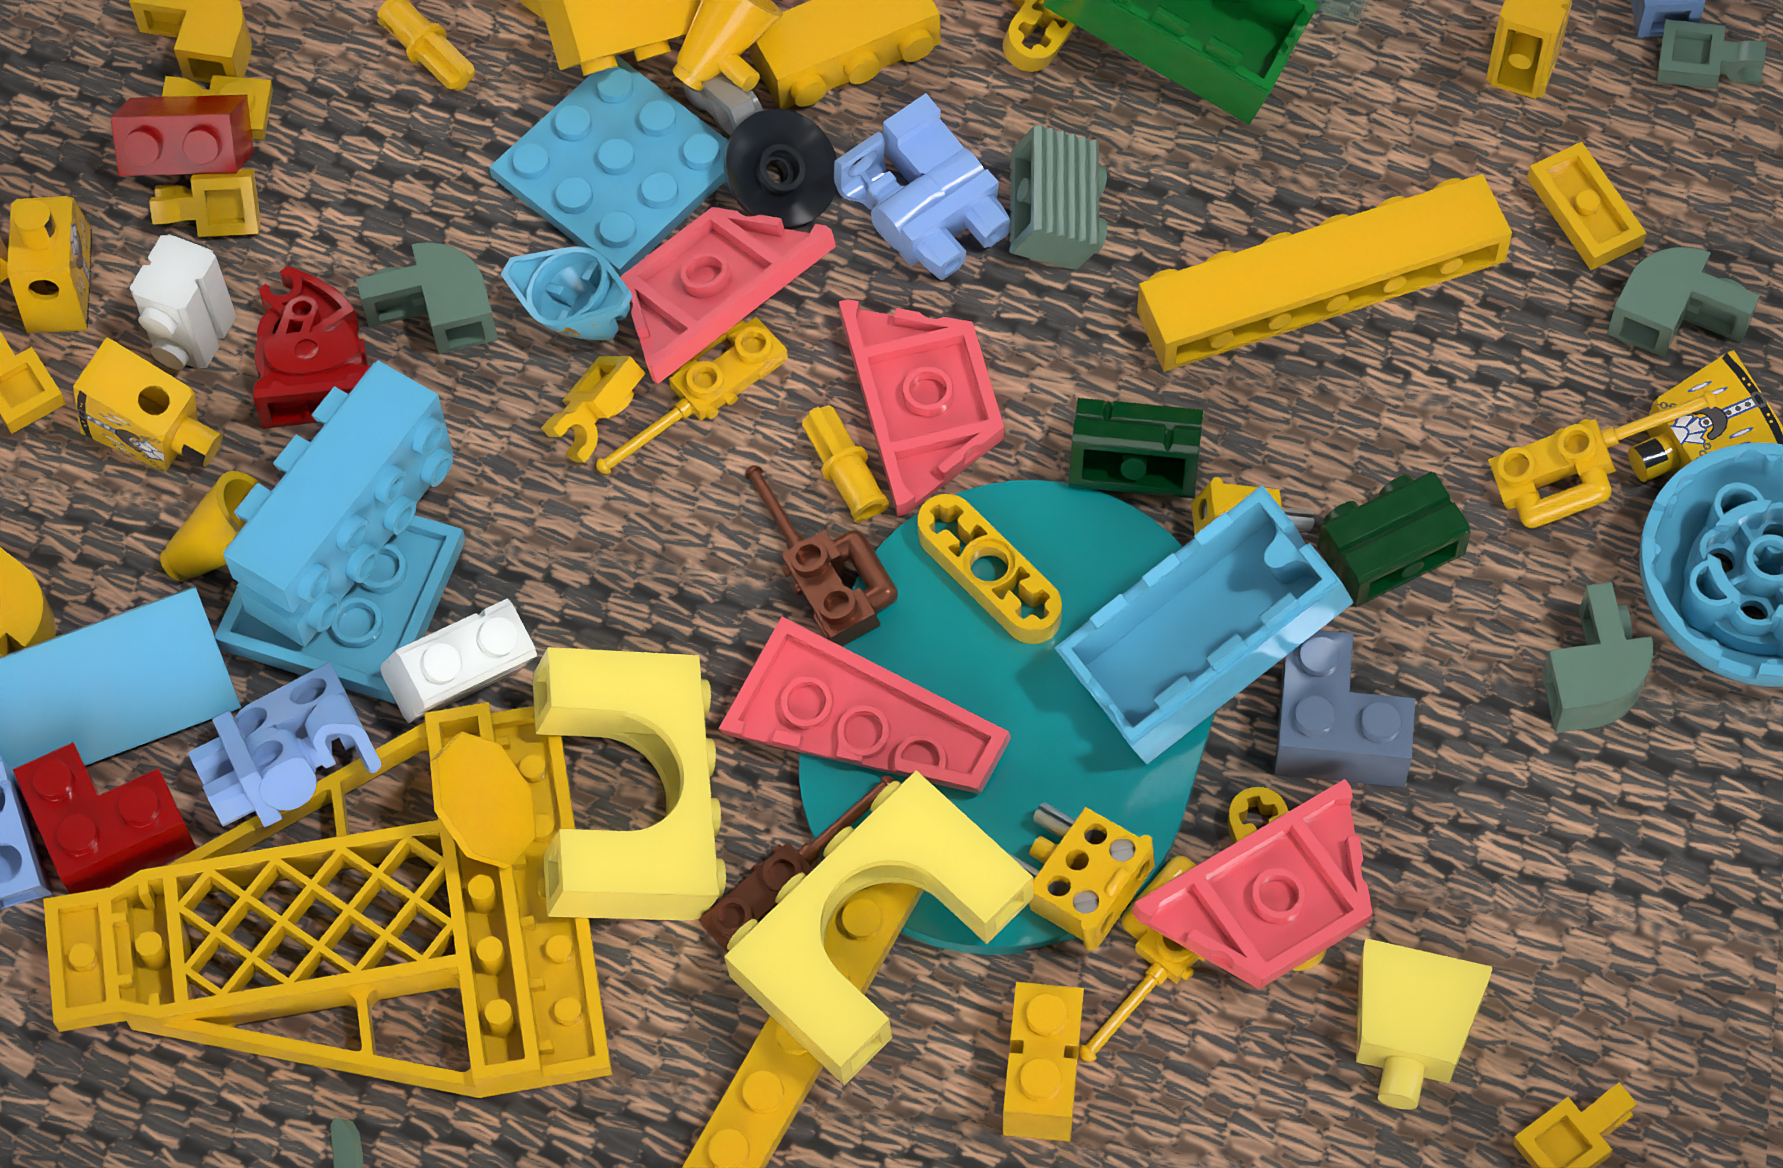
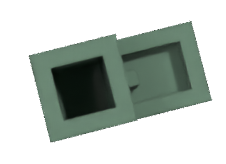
(440, 284)
(1673, 289)
(1601, 679)

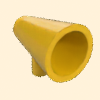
(718, 39)
(208, 530)

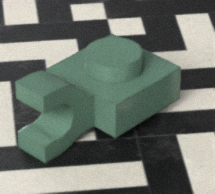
(1697, 55)

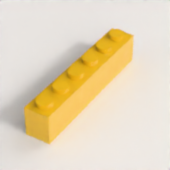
(1323, 271)

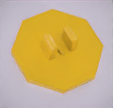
(482, 800)

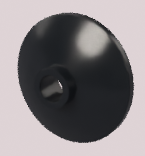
(798, 152)

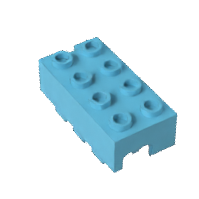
(338, 501)
(1204, 624)

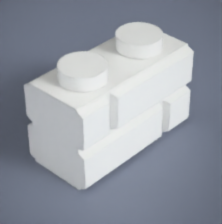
(183, 303)
(458, 660)

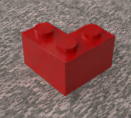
(104, 835)

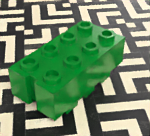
(1211, 47)

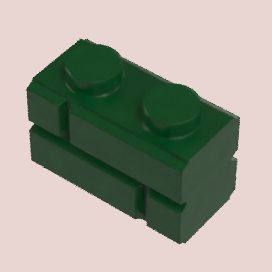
(1135, 448)
(1393, 536)

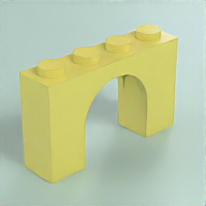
(660, 711)
(906, 839)

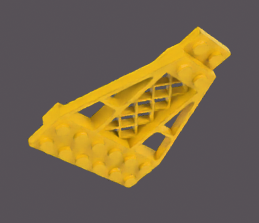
(520, 974)

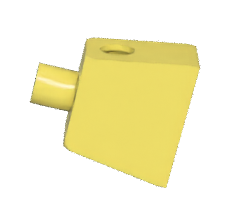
(1414, 1016)

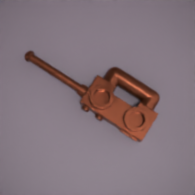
(814, 566)
(758, 892)

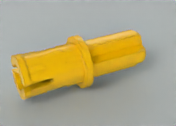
(426, 43)
(844, 463)

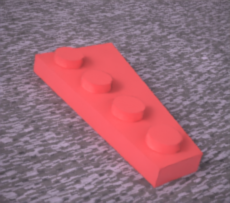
(849, 710)

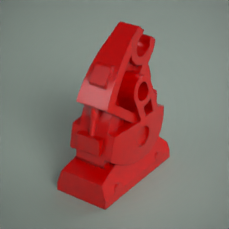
(310, 351)

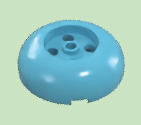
(1722, 508)

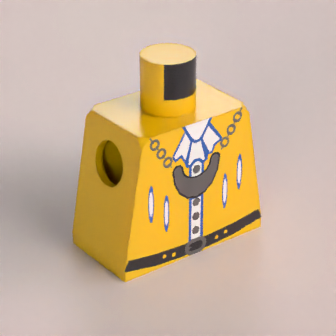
(52, 244)
(141, 410)
(1737, 418)

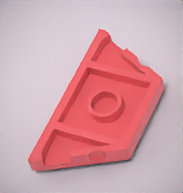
(712, 280)
(923, 397)
(1271, 893)

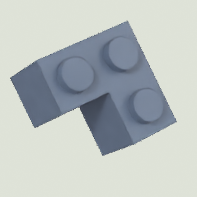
(1336, 731)

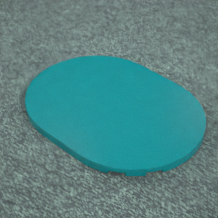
(1061, 738)

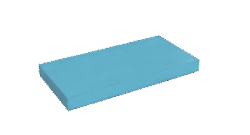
(114, 683)

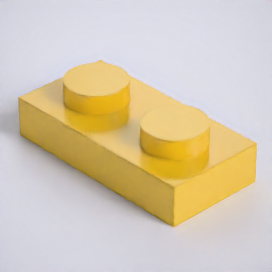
(1586, 205)

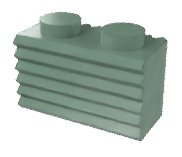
(1056, 198)

